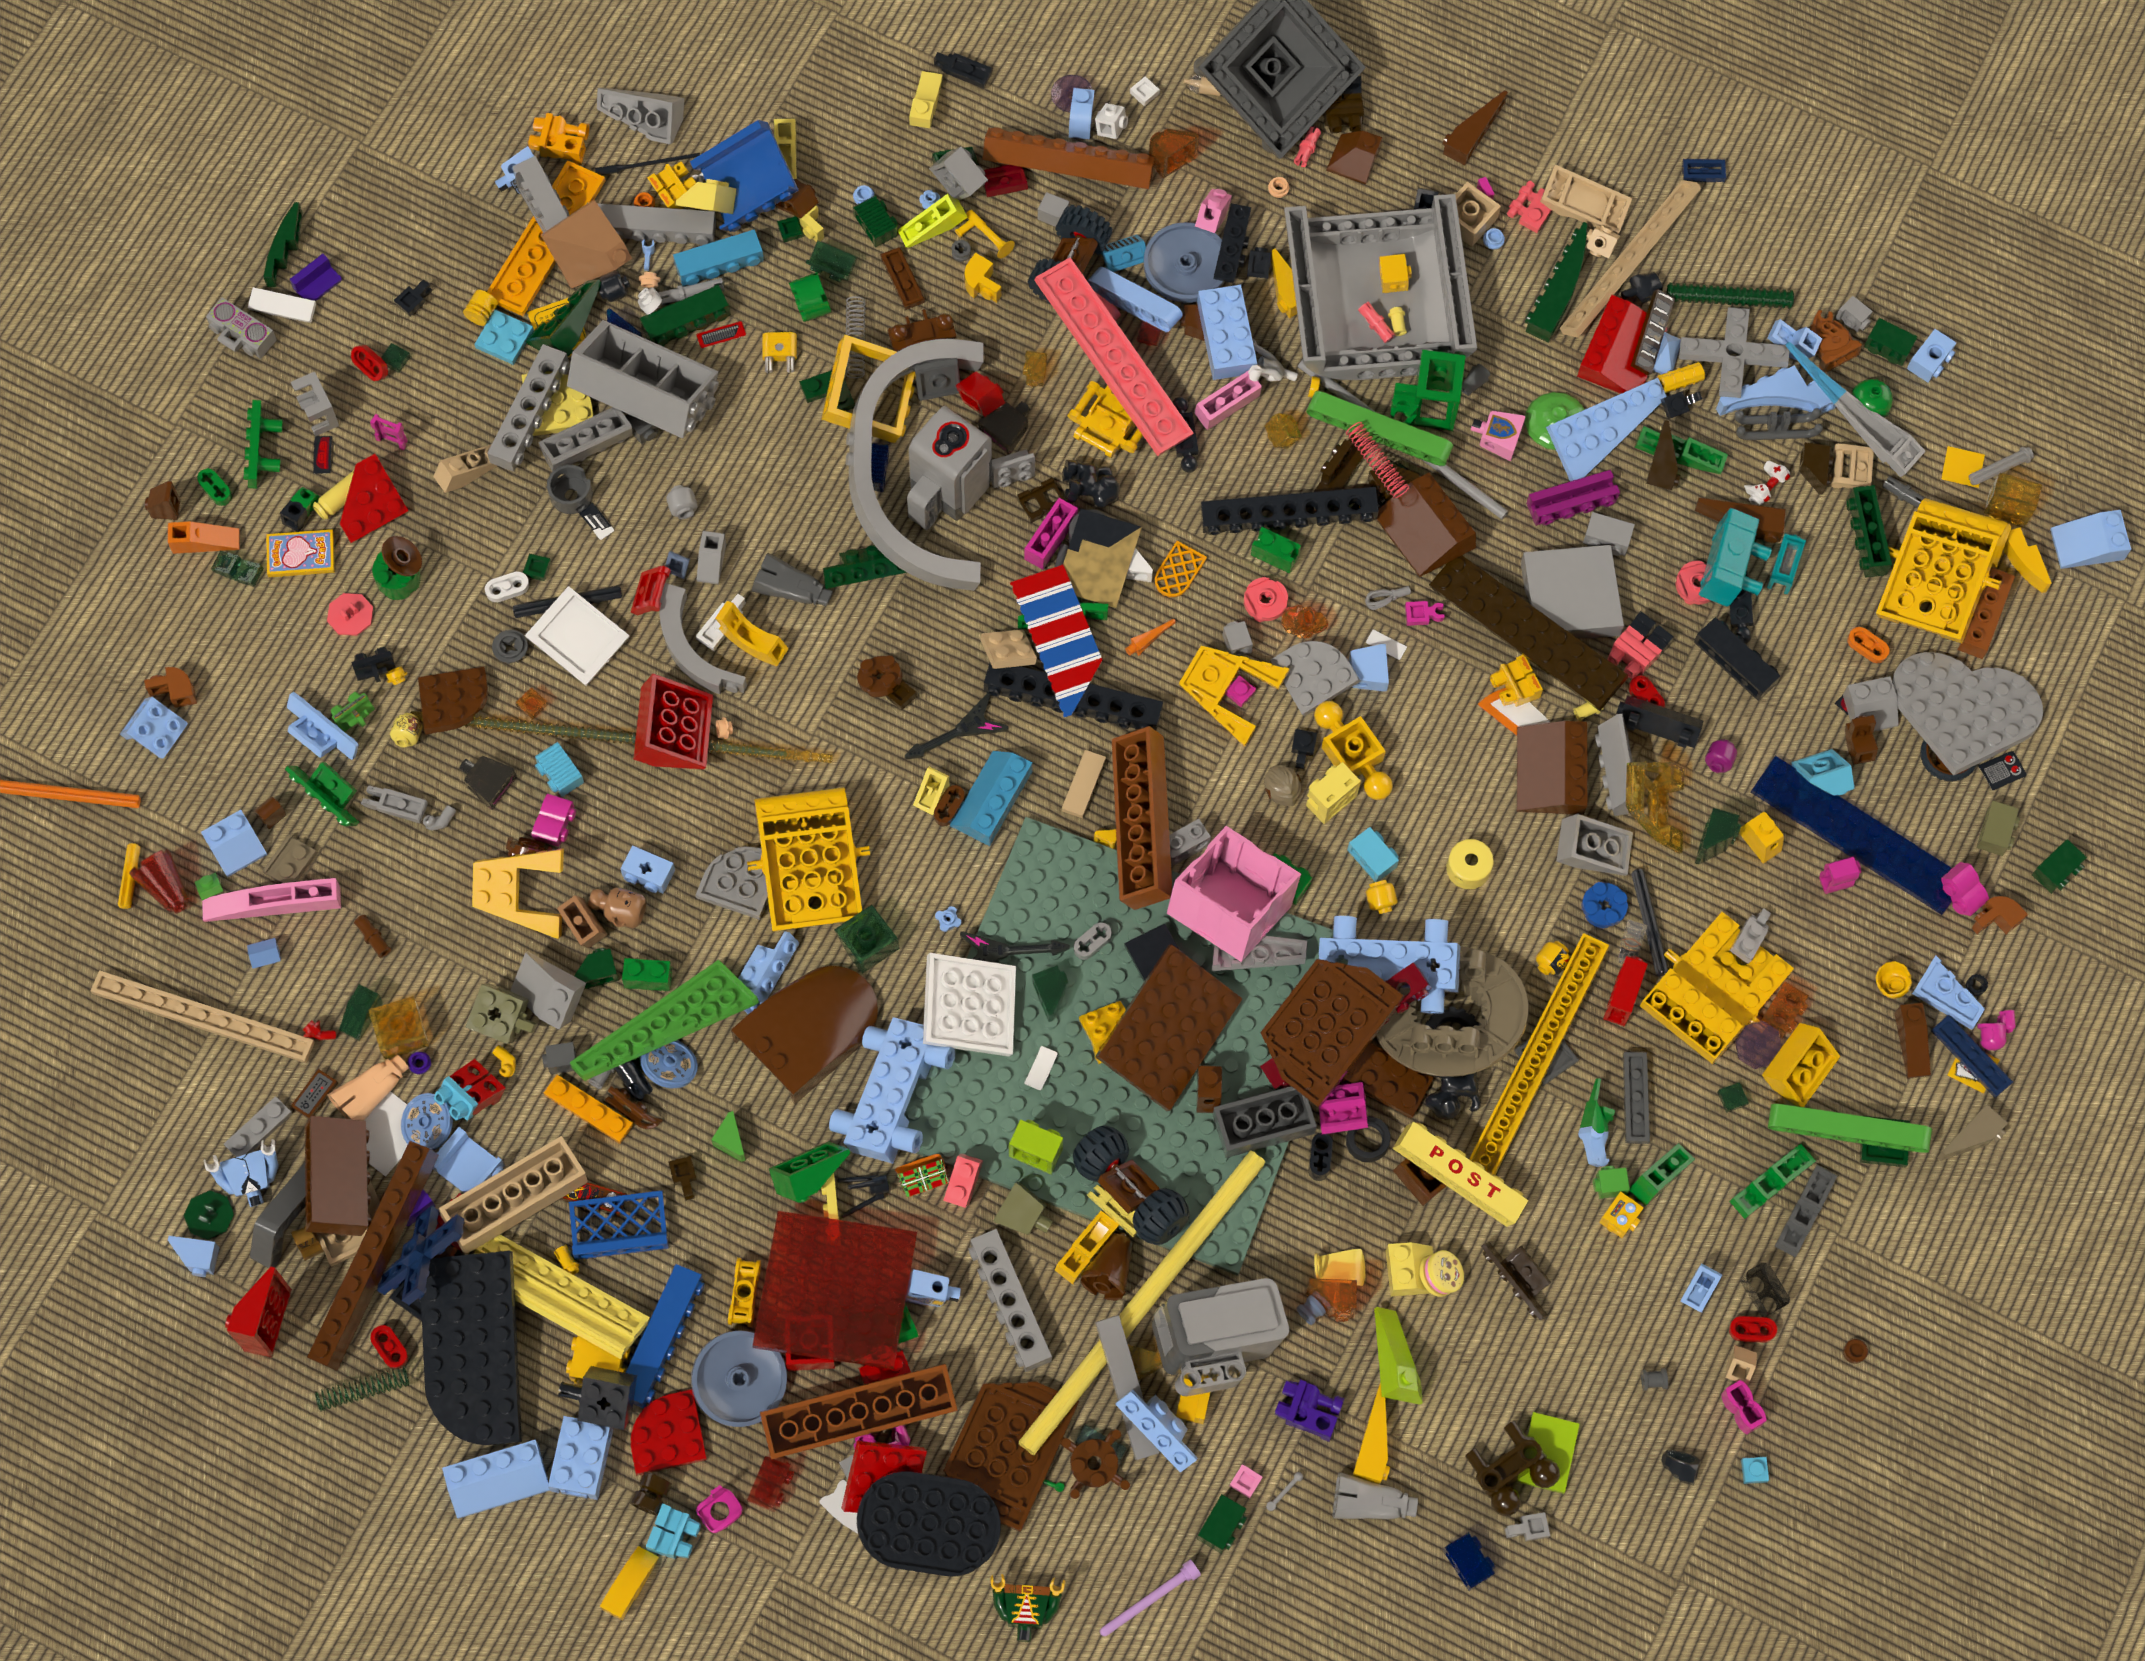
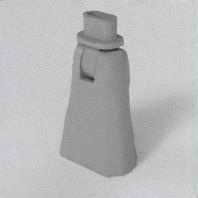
(1368, 1500)

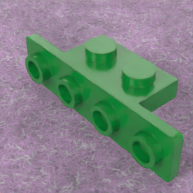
(328, 788)

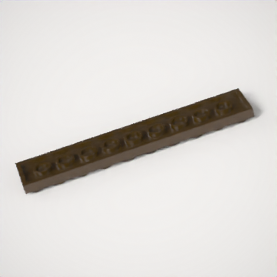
(1529, 631)

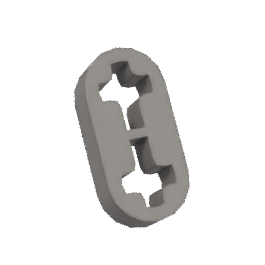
(1089, 937)

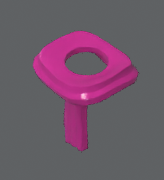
(723, 1495)

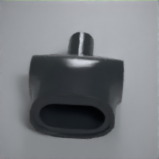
(1643, 286)

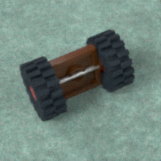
(1081, 237)

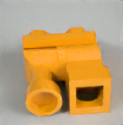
(554, 141)

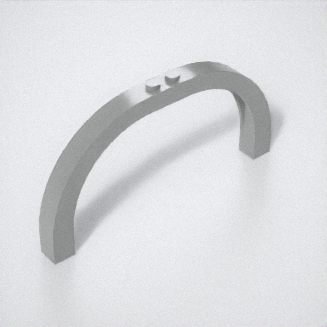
(897, 548)

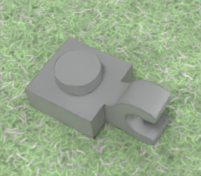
(1531, 1526)

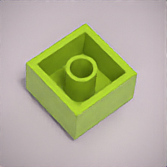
(1036, 1146)

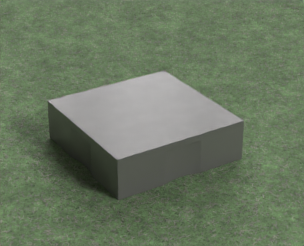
(1575, 589)

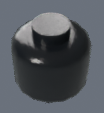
(614, 286)

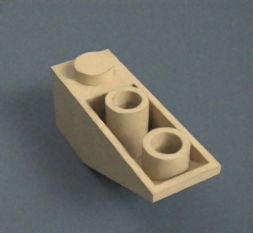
(463, 469)

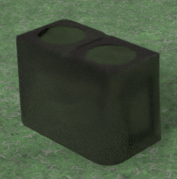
(1770, 1282)

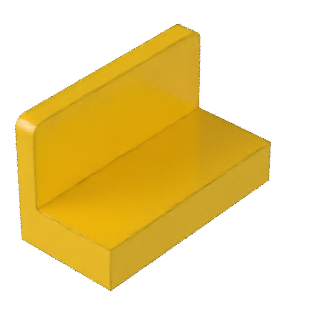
(1193, 1407)

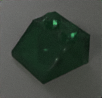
(1718, 834)
(867, 939)

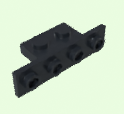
(1232, 243)

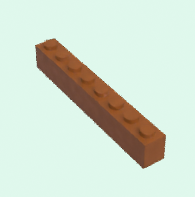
(1068, 158)

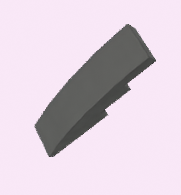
(1805, 1211)

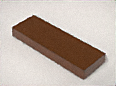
(902, 278)

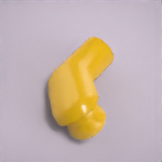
(508, 1061)

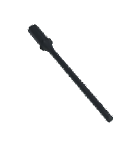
(605, 170)

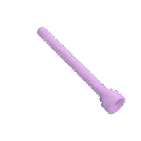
(1187, 1573)

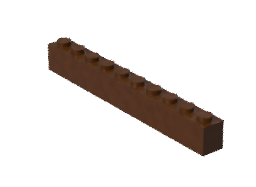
(373, 1256)

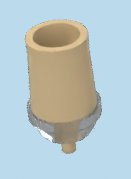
(1201, 85)

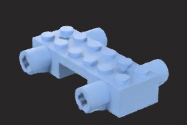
(1390, 957)
(879, 1121)

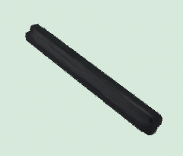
(591, 596)
(1649, 918)

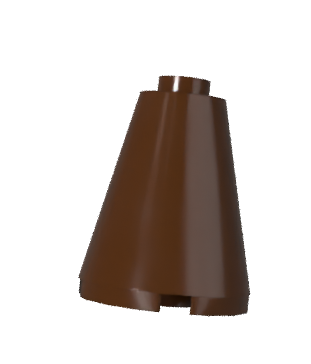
(1110, 1268)

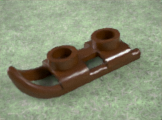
(638, 1109)

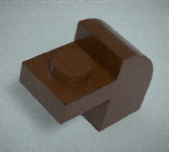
(1861, 739)

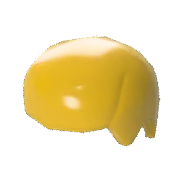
(1893, 979)

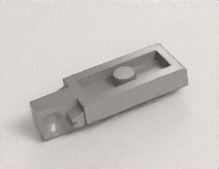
(1751, 936)

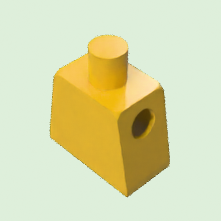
(1761, 835)

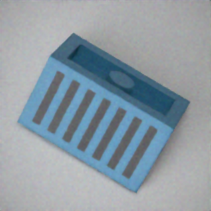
(1124, 253)

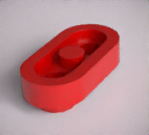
(370, 364)
(1648, 693)
(1752, 1329)
(390, 1347)

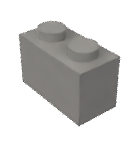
(1608, 531)

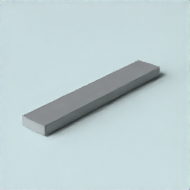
(1123, 1378)

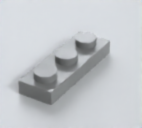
(258, 1128)

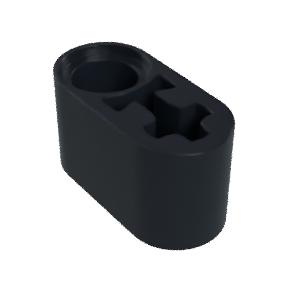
(1316, 1154)

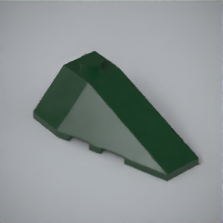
(568, 323)

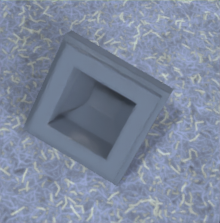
(677, 564)

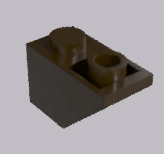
(1814, 465)
(1381, 490)

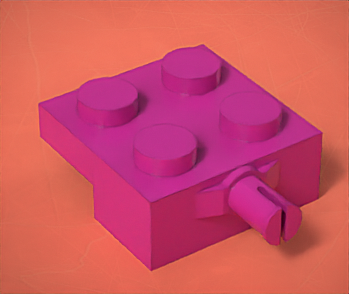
(1344, 1109)

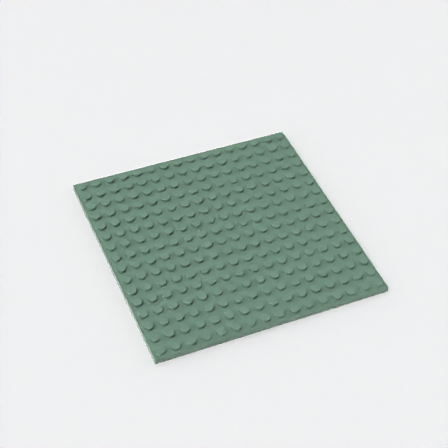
(1056, 892)

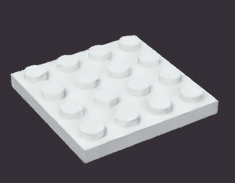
(969, 1004)

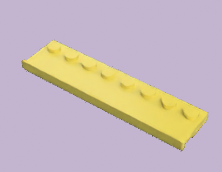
(570, 1300)

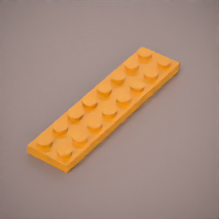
(530, 258)

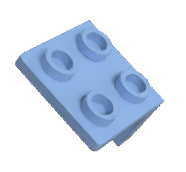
(154, 727)

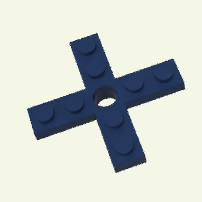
(418, 1252)

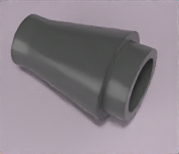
(1476, 378)

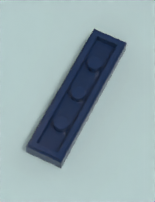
(1972, 1056)

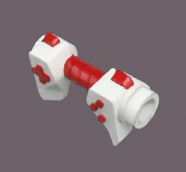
(1761, 492)

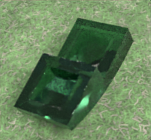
(236, 569)

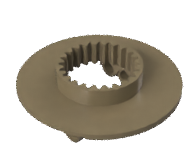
(1473, 1048)

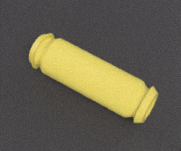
(333, 499)

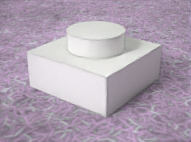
(1144, 91)

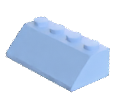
(496, 1479)

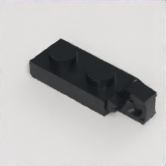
(964, 68)

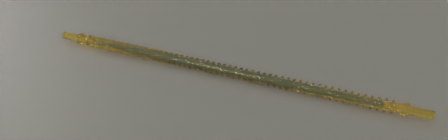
(806, 755)

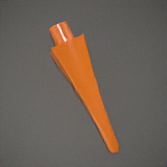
(1142, 641)

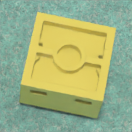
(1332, 792)

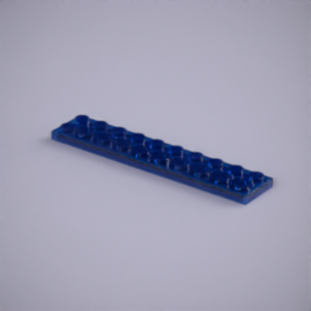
(1855, 833)

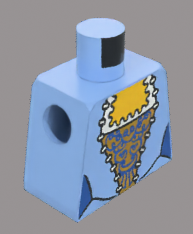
(922, 1285)

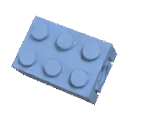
(580, 1458)

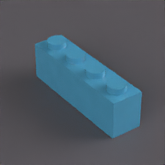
(718, 258)

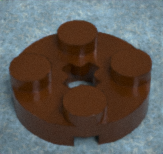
(879, 665)
(524, 846)

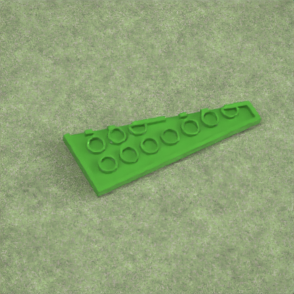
(689, 1008)

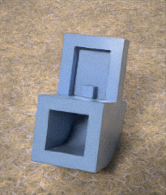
(1081, 113)
(1802, 339)

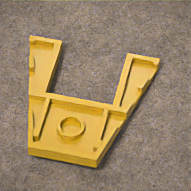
(1211, 676)
(498, 889)

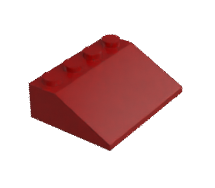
(1613, 348)
(672, 724)
(260, 1314)

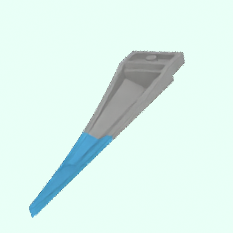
(1882, 436)

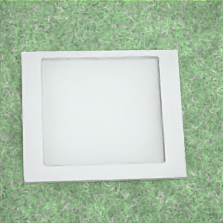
(577, 636)

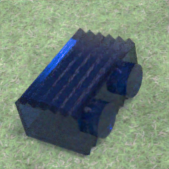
(879, 465)
(1469, 1561)

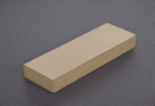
(1083, 784)

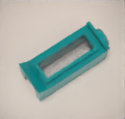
(1787, 561)

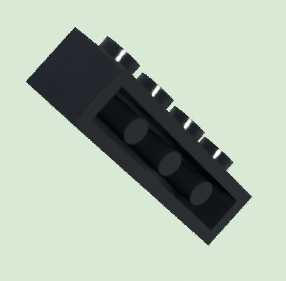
(1737, 658)

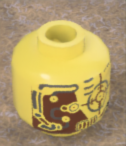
(406, 729)

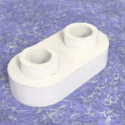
(649, 300)
(506, 586)

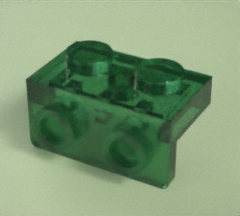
(831, 260)

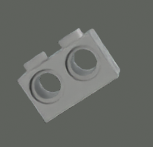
(1188, 841)

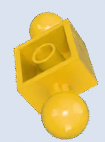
(1357, 737)

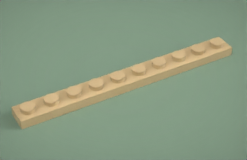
(1630, 258)
(202, 1016)

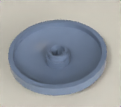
(1182, 261)
(737, 1380)

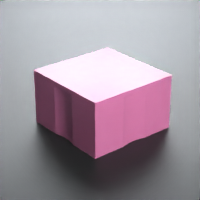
(1233, 893)

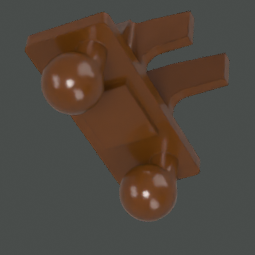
(925, 330)

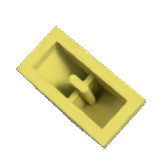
(931, 790)

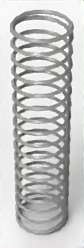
(855, 333)

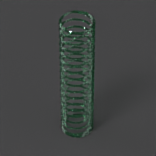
(362, 1388)

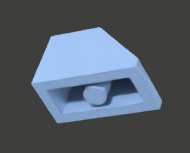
(197, 1255)

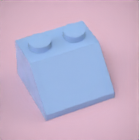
(234, 843)

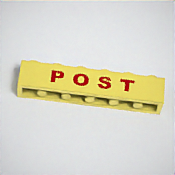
(1460, 1173)

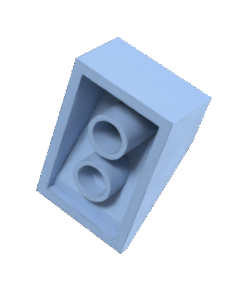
(2091, 540)

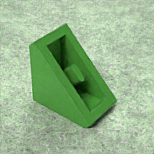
(728, 1138)

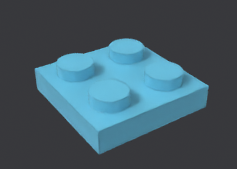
(503, 337)

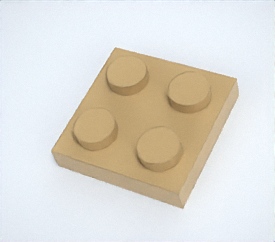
(1008, 649)

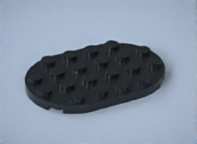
(928, 1523)

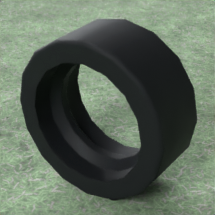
(1369, 1156)

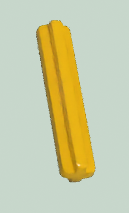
(127, 882)

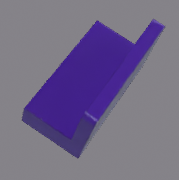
(315, 279)

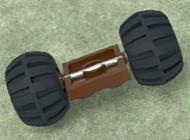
(1158, 1212)

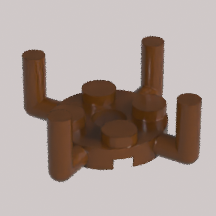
(1104, 1473)

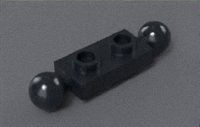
(1189, 446)
(1742, 614)

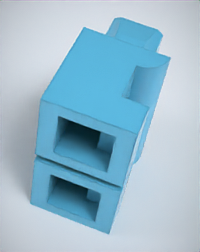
(676, 1525)

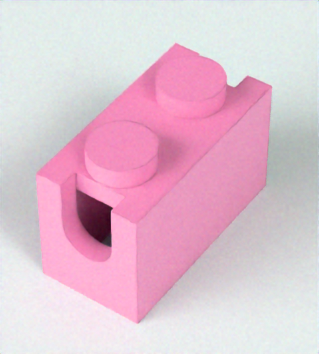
(1216, 208)

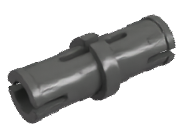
(1903, 492)

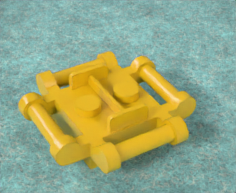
(1106, 424)

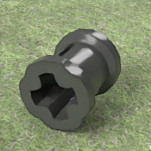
(1654, 1379)

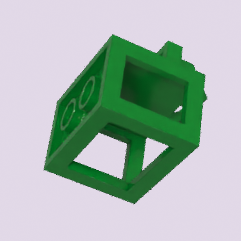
(1437, 372)

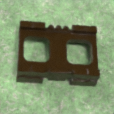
(1038, 494)

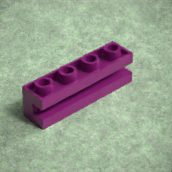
(1572, 498)

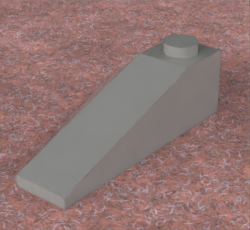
(649, 113)

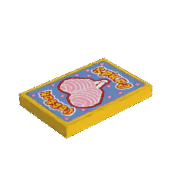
(300, 553)

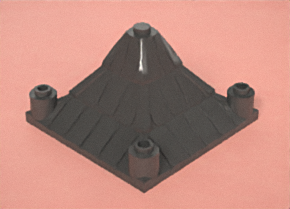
(1280, 70)

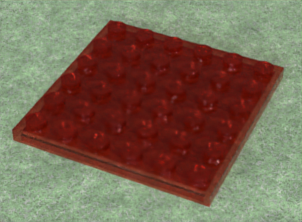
(835, 1290)

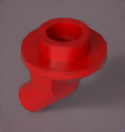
(313, 1030)

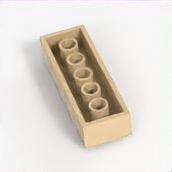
(515, 1194)

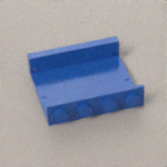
(752, 166)

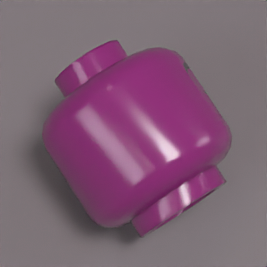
(1721, 756)

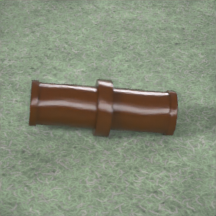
(372, 936)

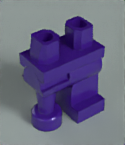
(1303, 1412)

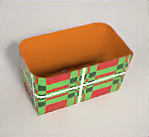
(922, 1175)

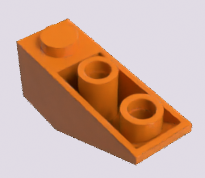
(201, 537)

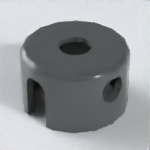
(573, 479)

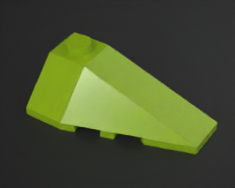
(1396, 1366)

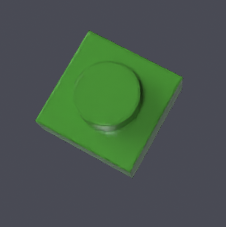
(208, 886)

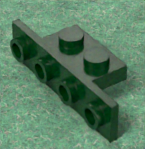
(859, 566)

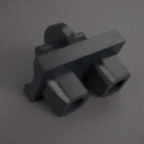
(373, 666)

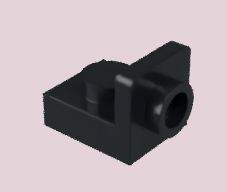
(1259, 263)

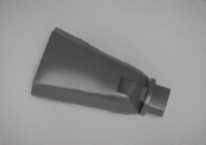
(787, 582)

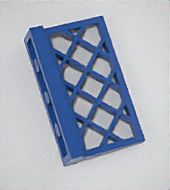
(620, 1245)

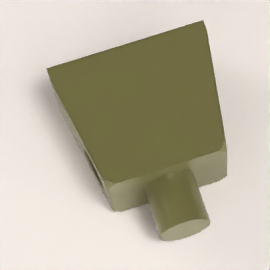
(1023, 1211)

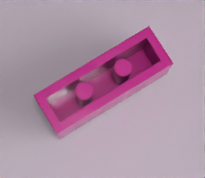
(1050, 534)

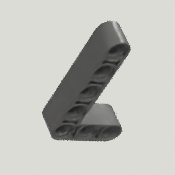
(276, 1218)

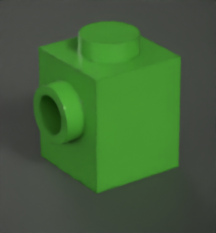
(1610, 1182)

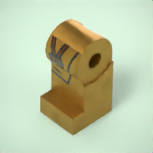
(307, 1243)

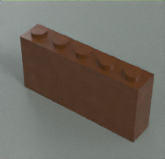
(337, 1176)

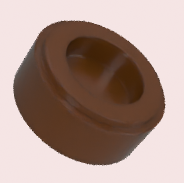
(1855, 1351)

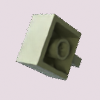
(512, 1010)

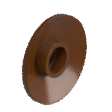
(401, 556)

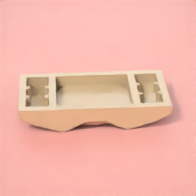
(1584, 200)

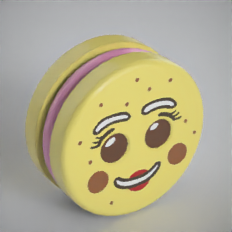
(1441, 1273)

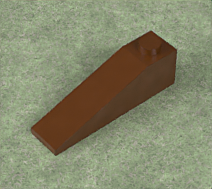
(1468, 135)
(1770, 519)

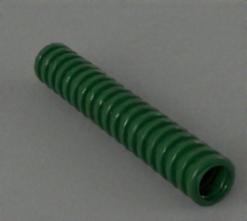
(1731, 295)

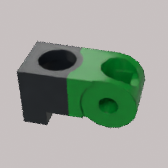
(298, 509)

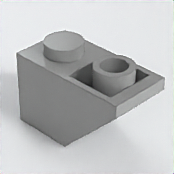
(711, 557)

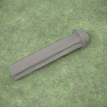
(2023, 455)

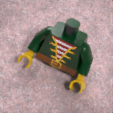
(1025, 1605)

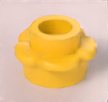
(396, 675)

